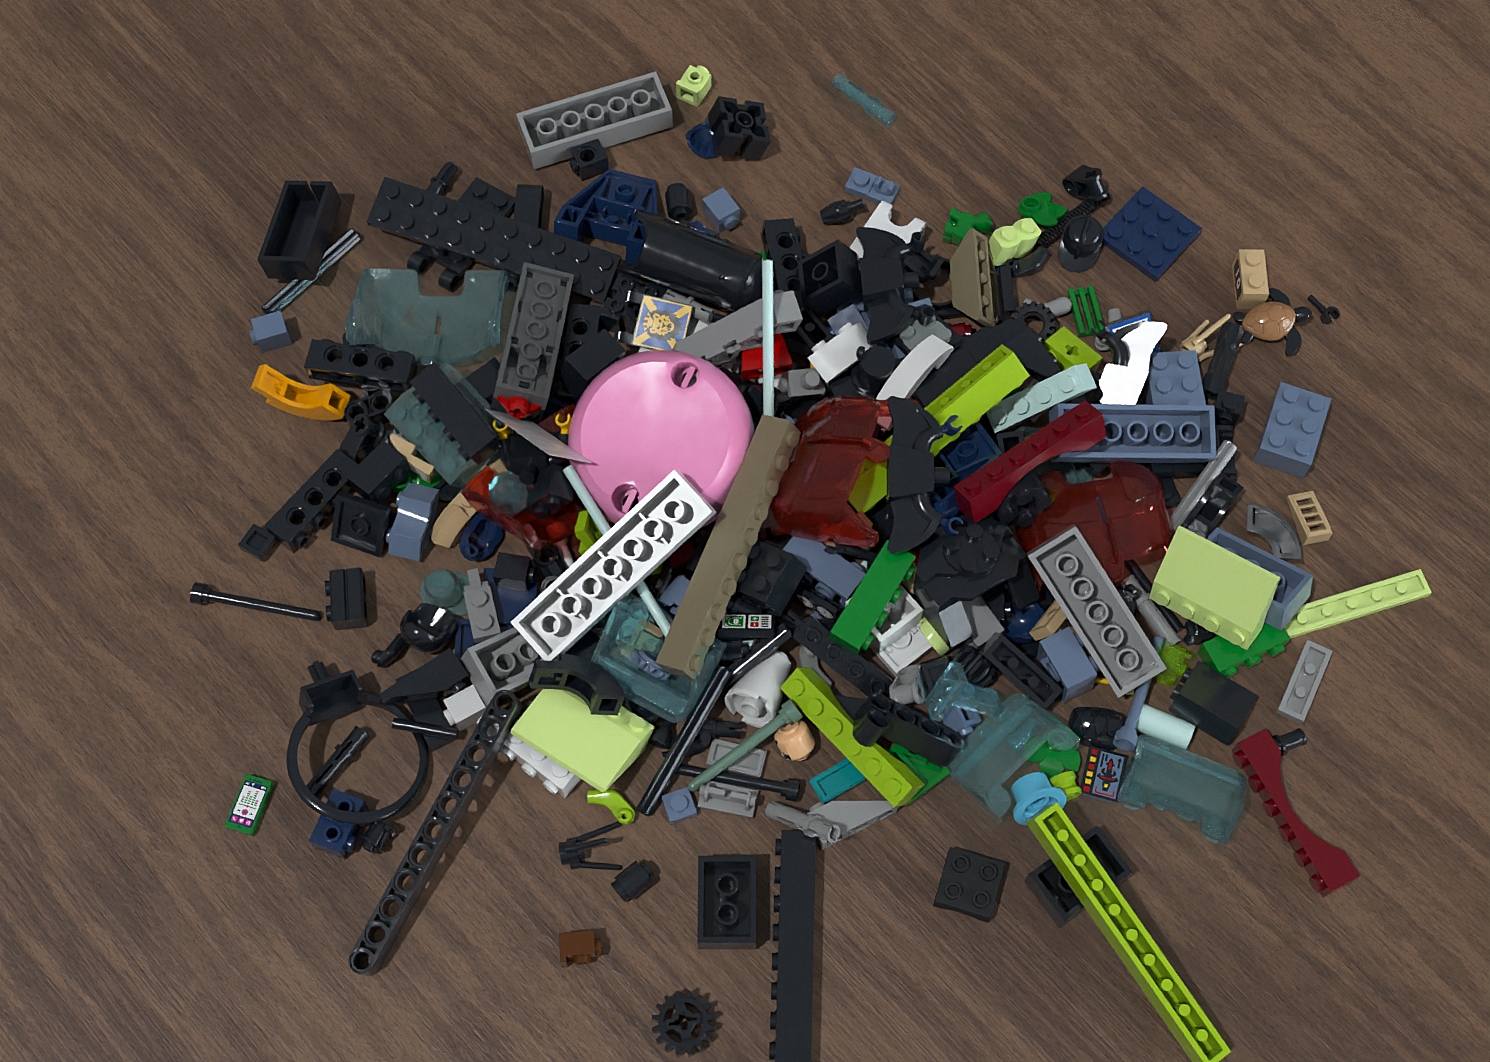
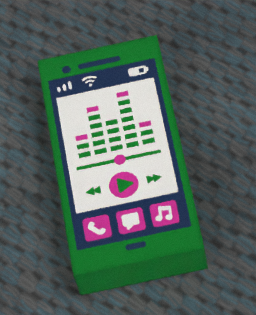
(249, 805)

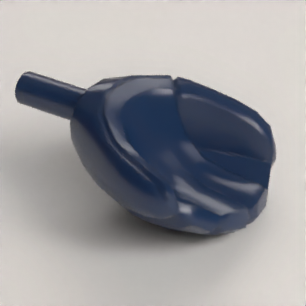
(700, 140)

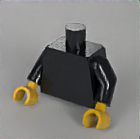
(524, 457)

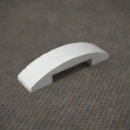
(913, 371)

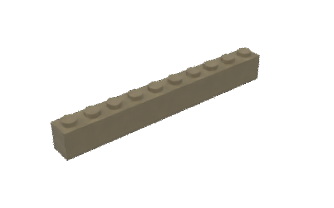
(728, 547)

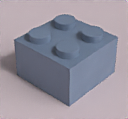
(1067, 663)

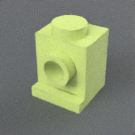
(693, 85)

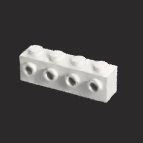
(554, 777)

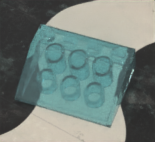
(421, 430)

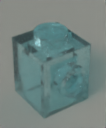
(508, 493)

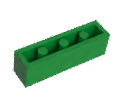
(871, 598)

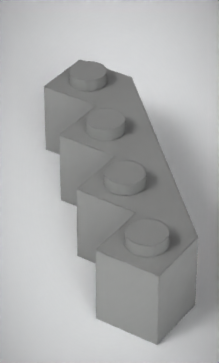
(741, 330)

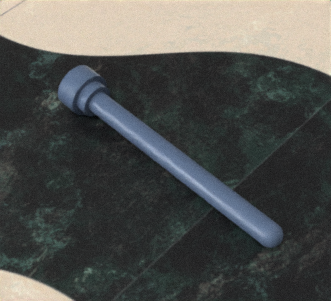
(1126, 737)

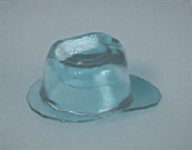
(445, 590)

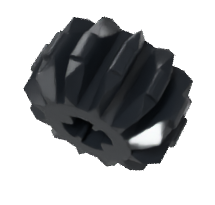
(976, 667)

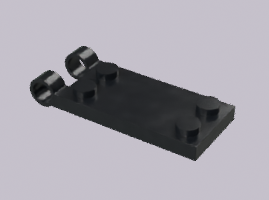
(478, 195)

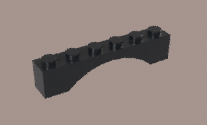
(1041, 366)

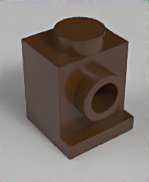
(579, 947)

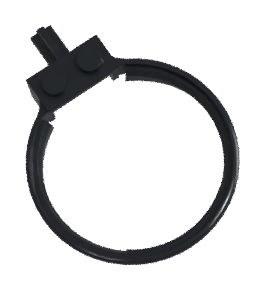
(331, 698)

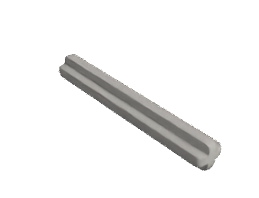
(1202, 484)

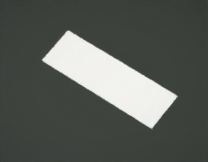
(539, 436)

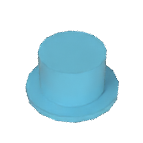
(1032, 794)

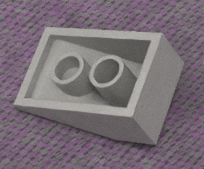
(500, 664)

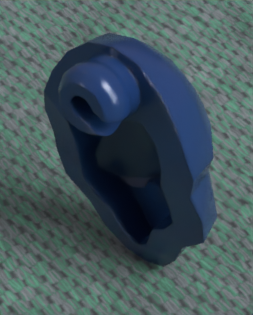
(479, 538)

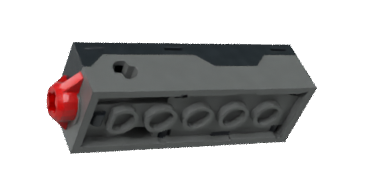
(532, 342)

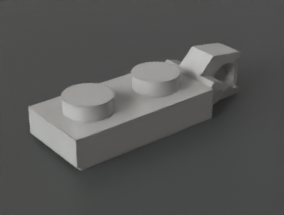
(480, 608)

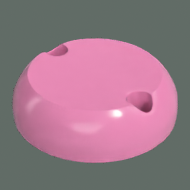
(646, 422)

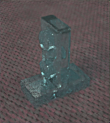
(955, 691)

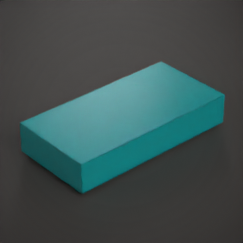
(836, 781)

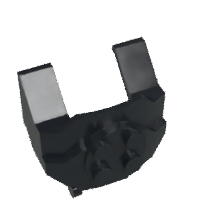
(965, 567)

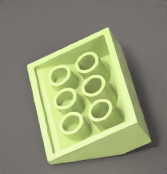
(1214, 588)
(585, 744)

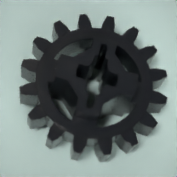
(697, 1020)

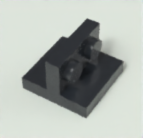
(361, 523)

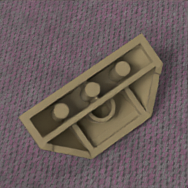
(975, 279)

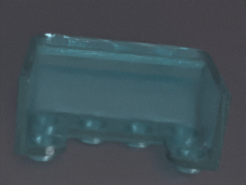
(626, 631)
(1184, 784)

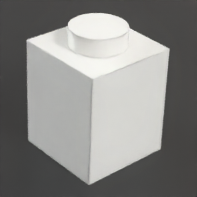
(464, 708)

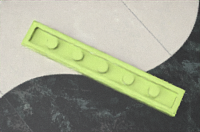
(1358, 603)

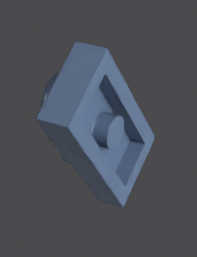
(871, 187)

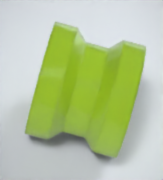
(1067, 783)

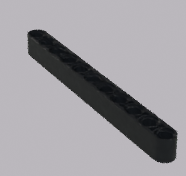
(435, 847)

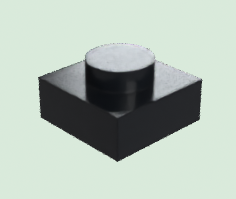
(257, 542)

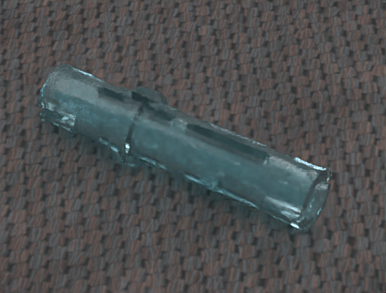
(870, 104)

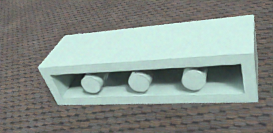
(1041, 397)

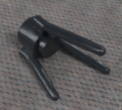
(573, 849)

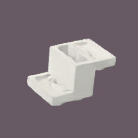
(900, 638)

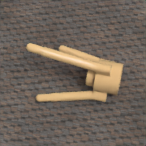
(1197, 342)

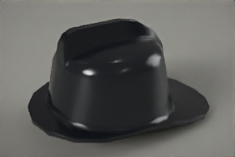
(1080, 243)

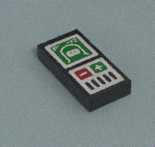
(747, 626)

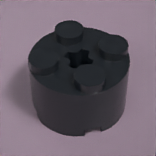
(1023, 501)

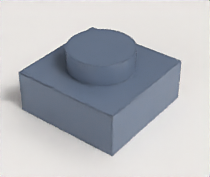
(679, 805)

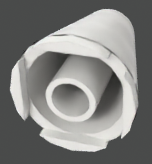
(758, 692)

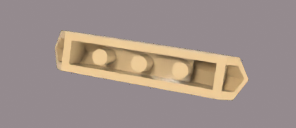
(459, 514)

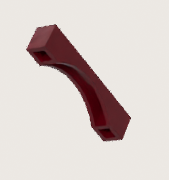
(988, 486)
(1325, 864)

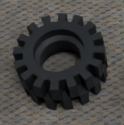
(1040, 311)

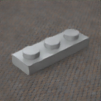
(1304, 682)

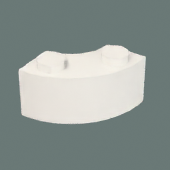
(839, 353)

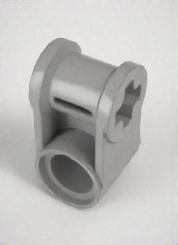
(909, 686)

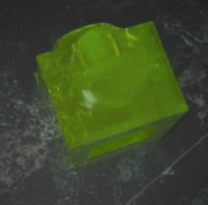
(1172, 657)

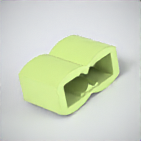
(1013, 241)

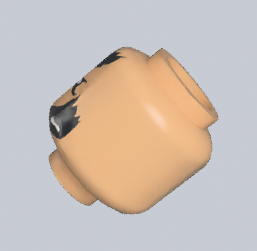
(794, 740)

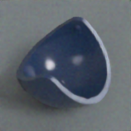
(1022, 623)

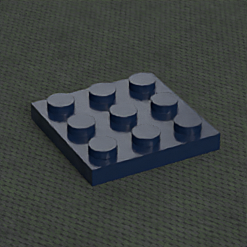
(1149, 233)

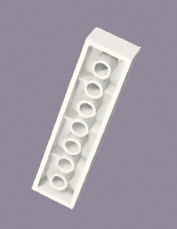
(613, 566)

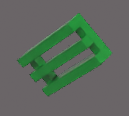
(1082, 293)

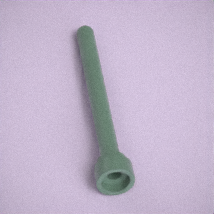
(788, 714)

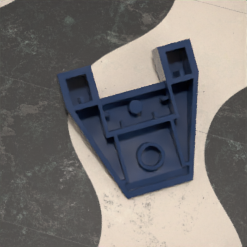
(607, 211)
(964, 457)

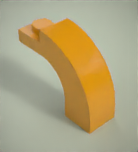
(302, 400)

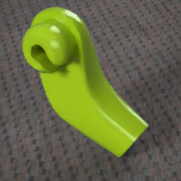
(615, 802)

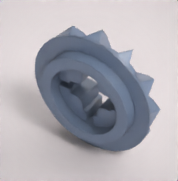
(646, 662)

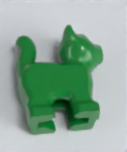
(961, 222)

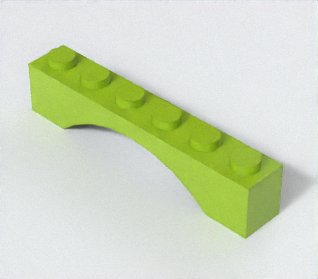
(881, 769)

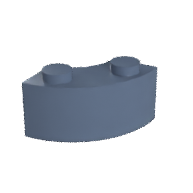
(413, 521)

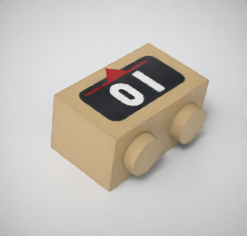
(1250, 278)

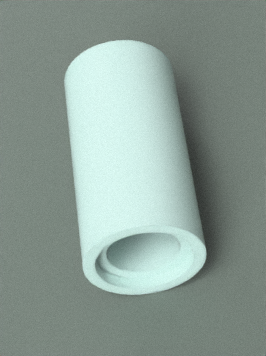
(1165, 727)

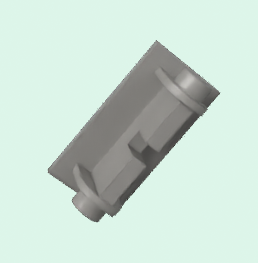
(728, 798)

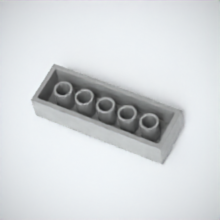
(606, 114)
(1096, 610)

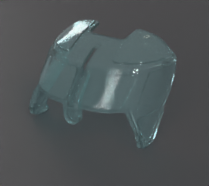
(397, 317)

